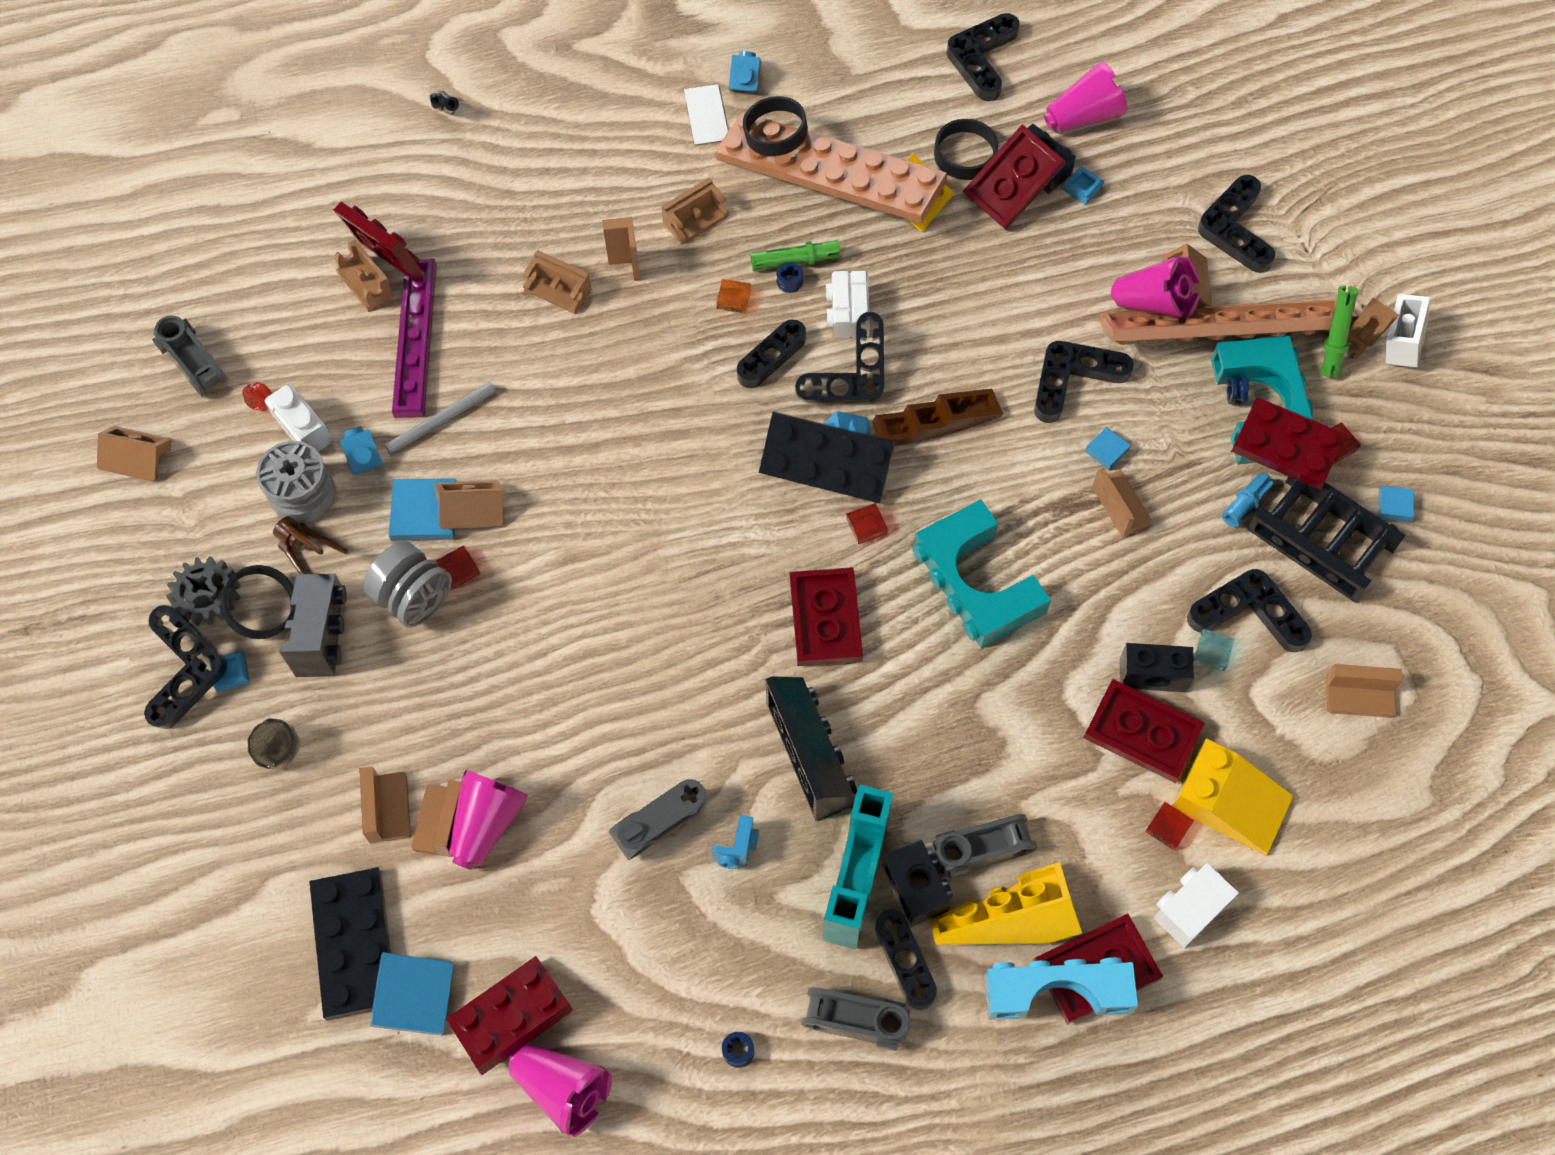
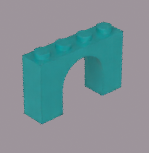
(1268, 362)
(984, 614)
(858, 867)

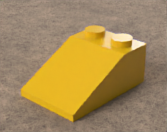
(1233, 797)

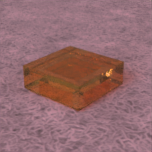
(733, 296)

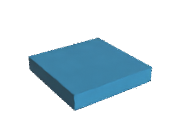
(416, 511)
(411, 994)

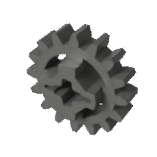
(204, 578)

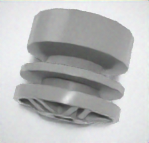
(296, 481)
(407, 583)

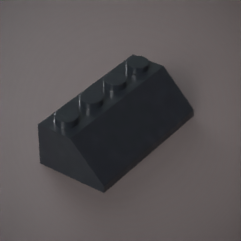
(809, 746)

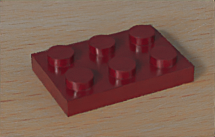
(1014, 177)
(376, 239)
(1288, 443)
(825, 616)
(1144, 730)
(1114, 939)
(509, 1015)

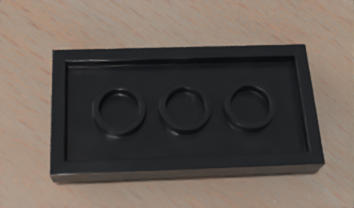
(826, 457)
(349, 939)

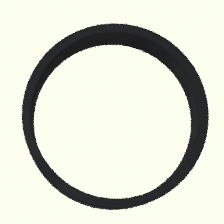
(771, 104)
(963, 125)
(263, 570)

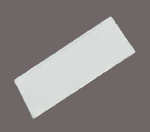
(706, 114)

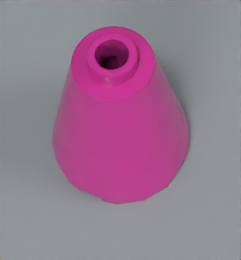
(1087, 101)
(1160, 288)
(481, 817)
(561, 1086)

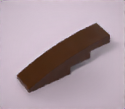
(938, 418)

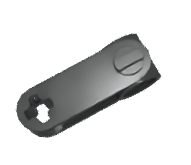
(187, 353)
(657, 818)
(983, 845)
(856, 1017)

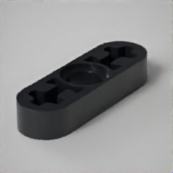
(769, 366)
(886, 939)

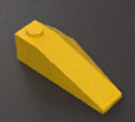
(1026, 913)

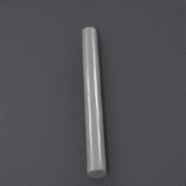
(440, 418)

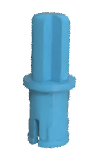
(1247, 500)

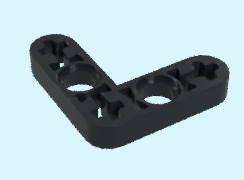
(974, 53)
(1227, 226)
(1071, 365)
(854, 380)
(1248, 598)
(193, 670)

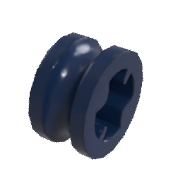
(789, 269)
(1237, 390)
(730, 1058)

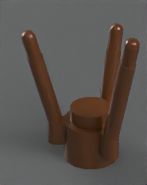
(295, 535)

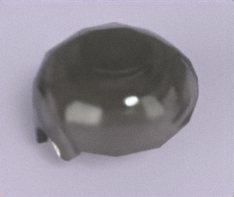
(273, 743)

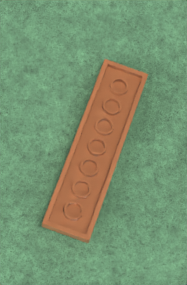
(838, 169)
(1221, 320)

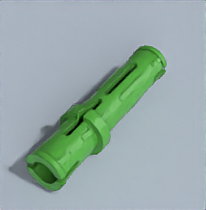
(800, 254)
(1337, 344)

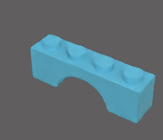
(1106, 986)

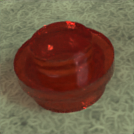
(255, 394)

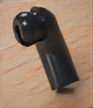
(442, 99)

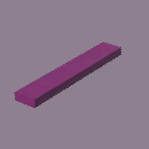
(414, 343)

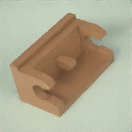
(694, 211)
(363, 277)
(557, 282)
(1370, 325)

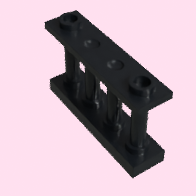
(1319, 560)

